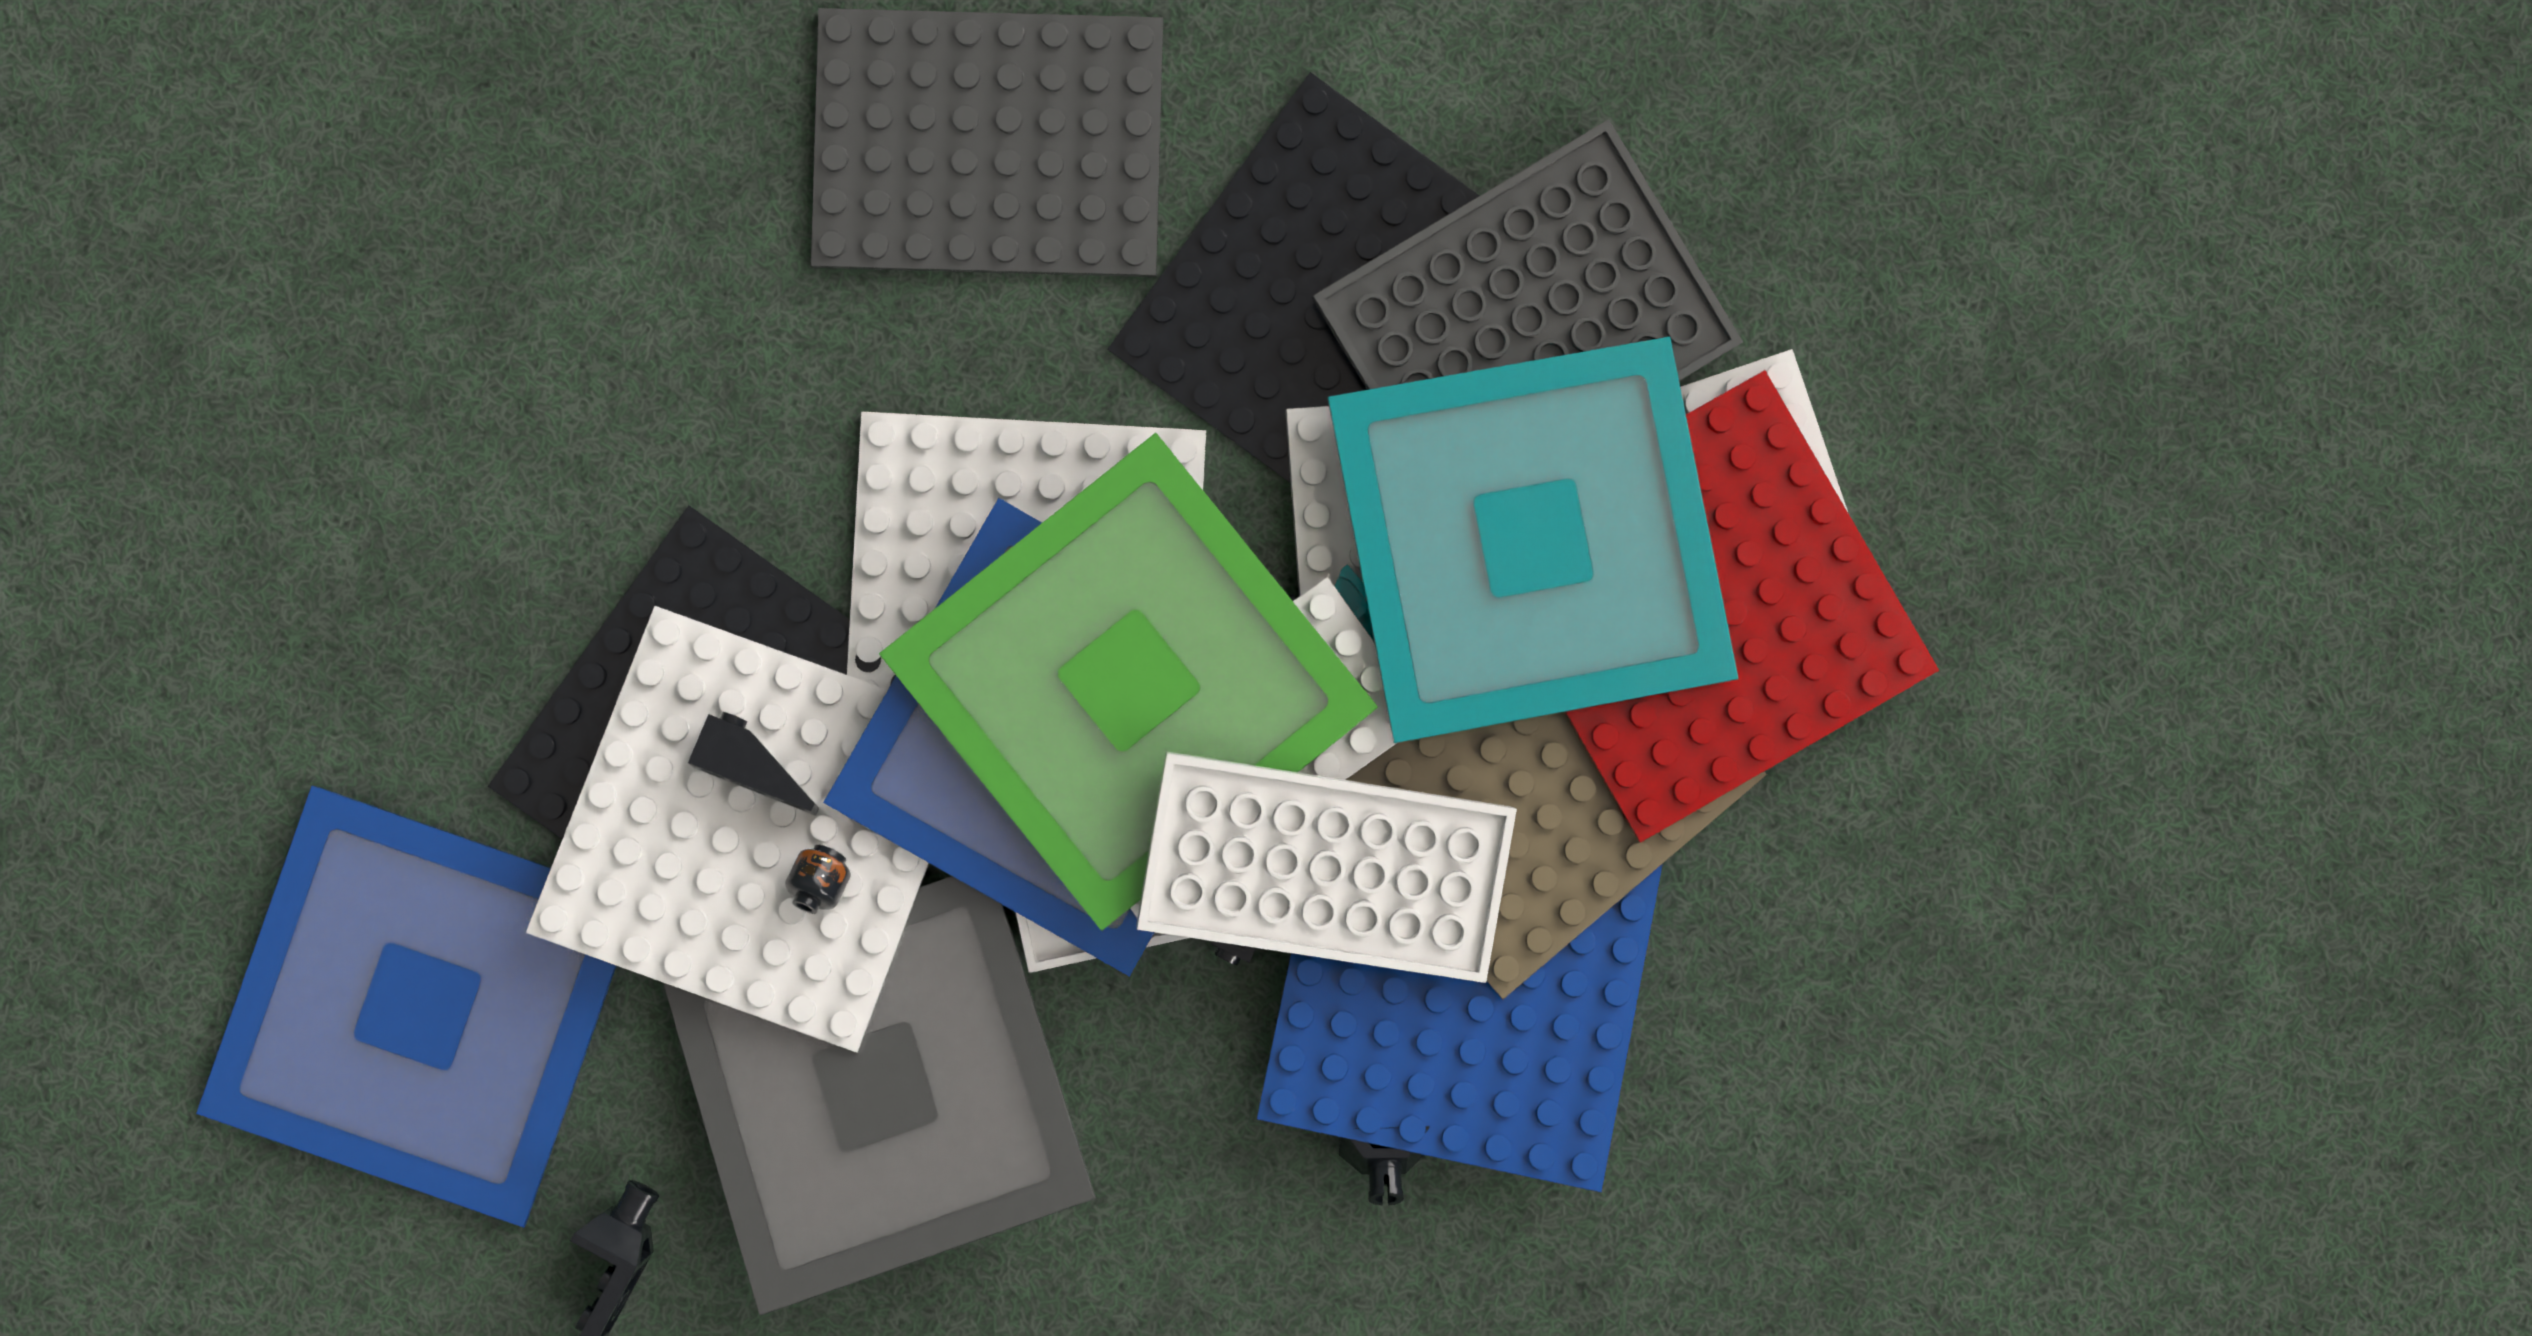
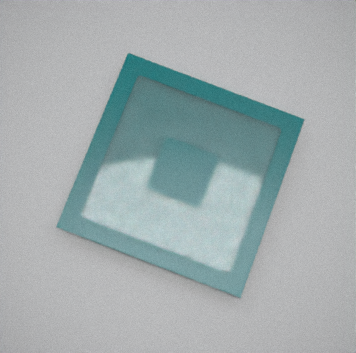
(1532, 539)

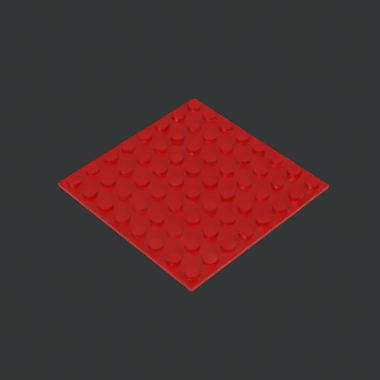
(1804, 614)

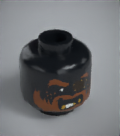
(817, 879)

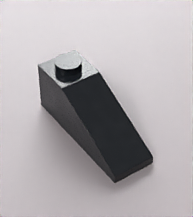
(740, 758)

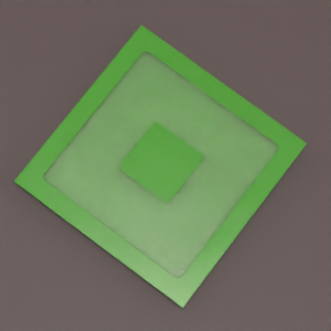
(1103, 646)

